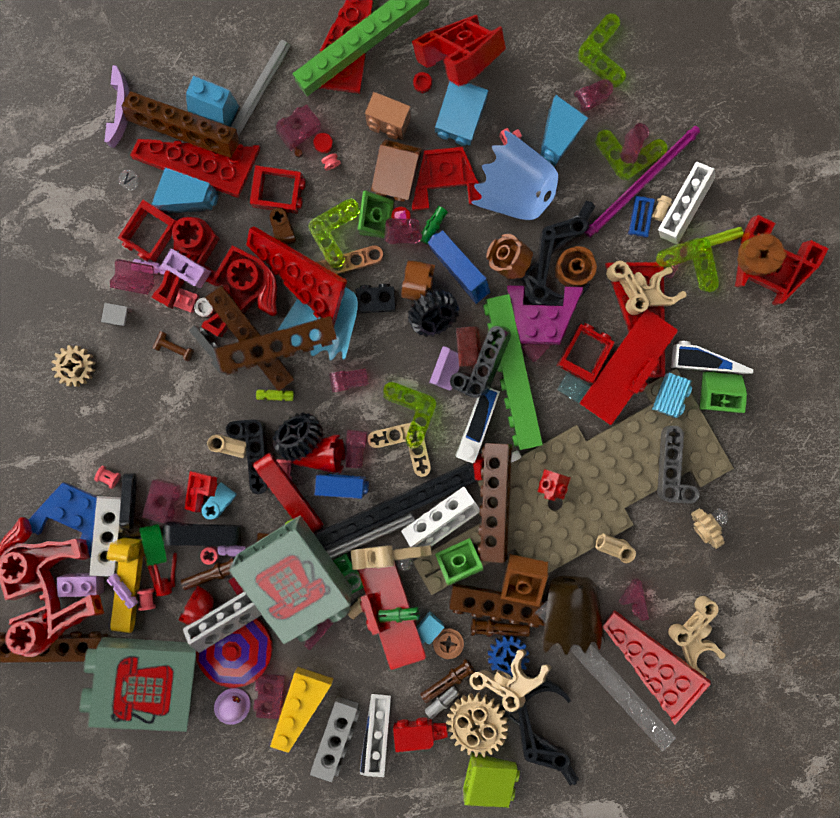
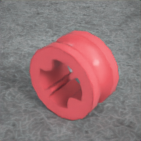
(331, 161)
(210, 549)

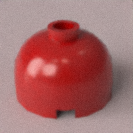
(198, 605)

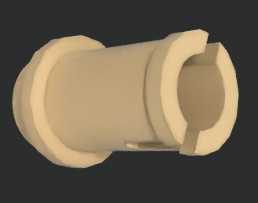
(662, 207)
(355, 609)

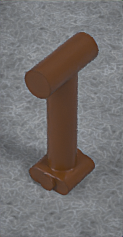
(160, 341)

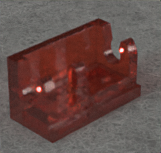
(468, 345)

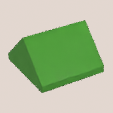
(373, 214)
(459, 561)

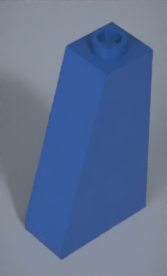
(459, 266)

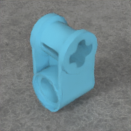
(220, 501)

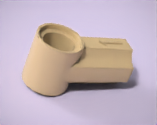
(229, 446)
(615, 548)

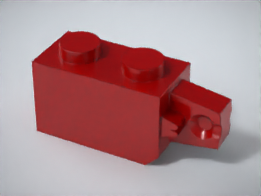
(417, 734)

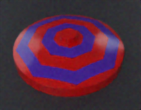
(238, 657)

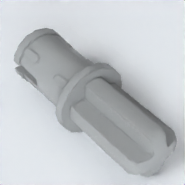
(441, 702)

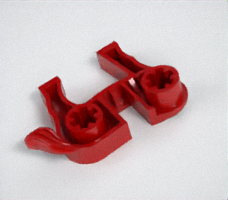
(240, 273)
(26, 572)

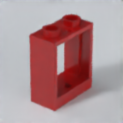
(258, 185)
(133, 224)
(577, 371)

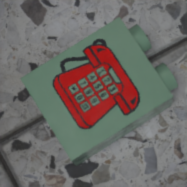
(292, 581)
(139, 684)

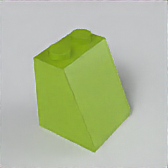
(490, 781)

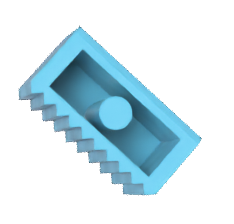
(672, 395)

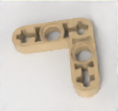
(403, 429)

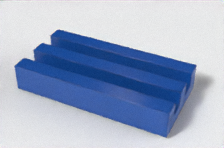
(638, 232)

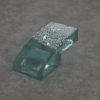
(573, 388)

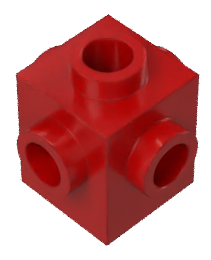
(553, 485)

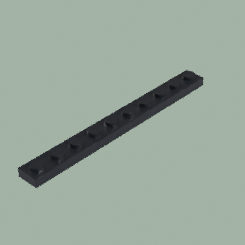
(396, 506)

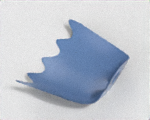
(515, 181)

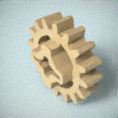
(71, 358)
(707, 528)

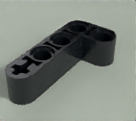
(484, 359)
(252, 456)
(201, 534)

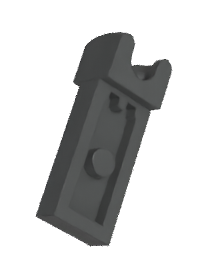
(201, 336)

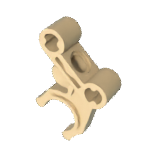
(639, 291)
(385, 556)
(695, 630)
(510, 687)

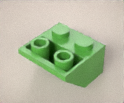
(723, 392)

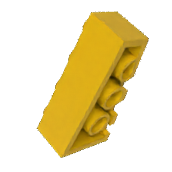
(301, 702)

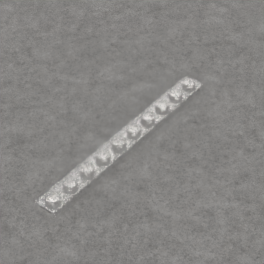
(620, 692)

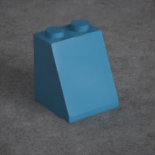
(211, 101)
(461, 113)
(561, 129)
(183, 194)

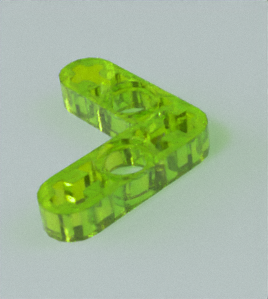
(595, 49)
(618, 165)
(324, 232)
(693, 253)
(416, 405)

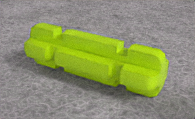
(274, 395)

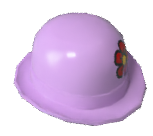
(232, 706)

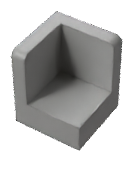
(115, 314)

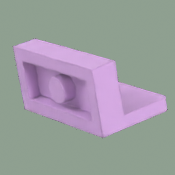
(445, 368)

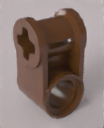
(282, 230)

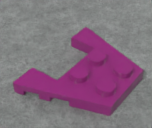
(543, 323)

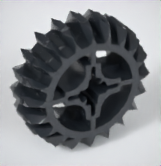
(433, 313)
(298, 436)

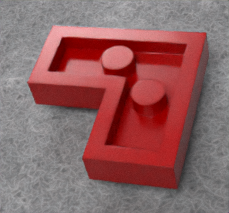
(198, 486)

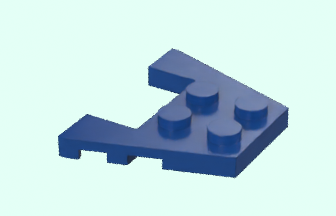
(70, 507)

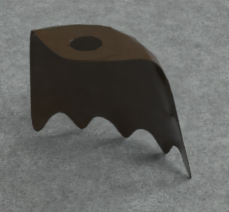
(573, 615)

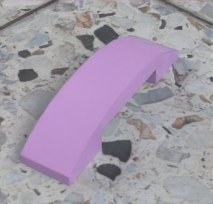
(115, 130)

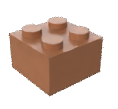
(387, 116)

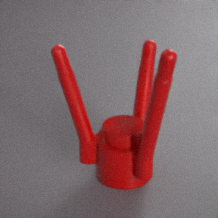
(162, 585)

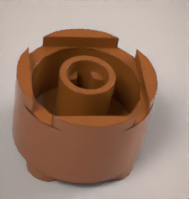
(771, 250)
(509, 256)
(586, 264)
(417, 279)

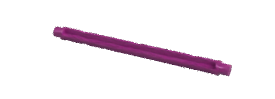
(642, 181)

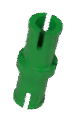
(433, 224)
(399, 614)

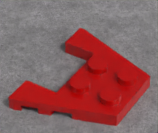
(441, 170)

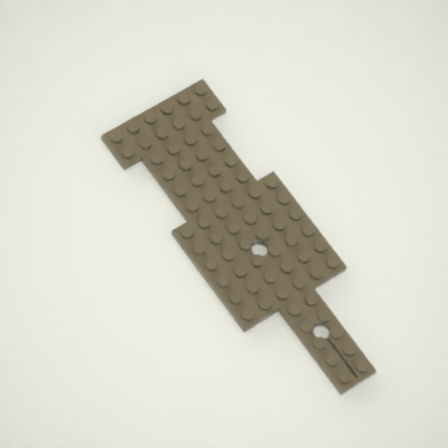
(605, 479)

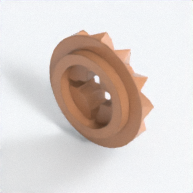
(454, 650)

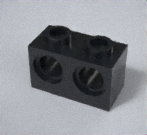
(375, 304)

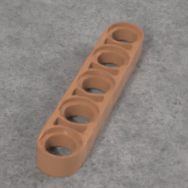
(348, 266)

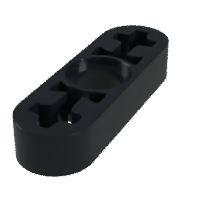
(128, 501)

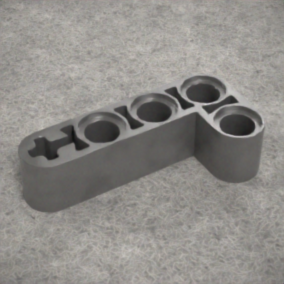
(676, 464)

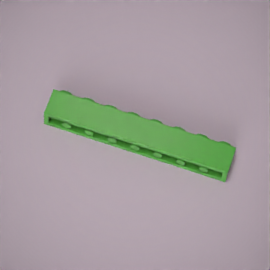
(356, 43)
(514, 376)

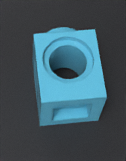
(429, 628)

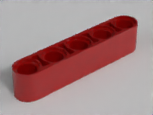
(286, 491)

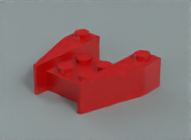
(463, 46)
(794, 268)

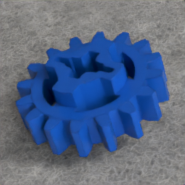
(500, 658)

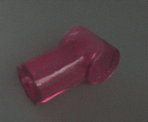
(633, 143)
(344, 380)
(355, 446)

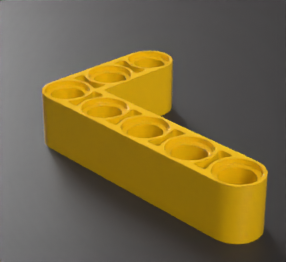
(130, 557)

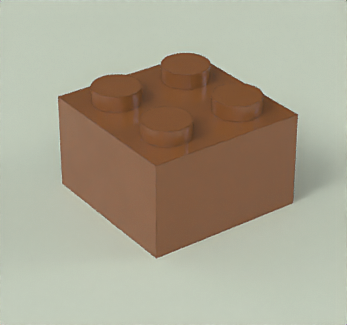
(524, 580)

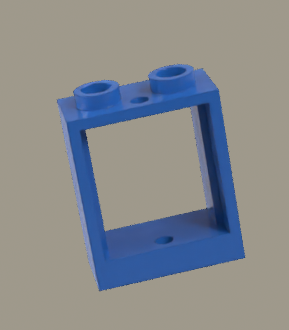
(341, 485)

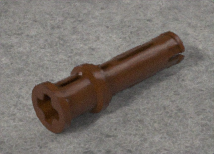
(219, 571)
(489, 628)
(457, 678)

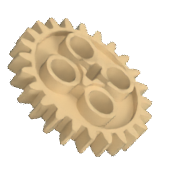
(477, 724)

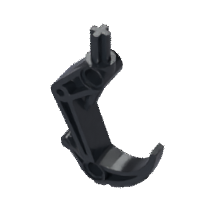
(564, 234)
(543, 751)

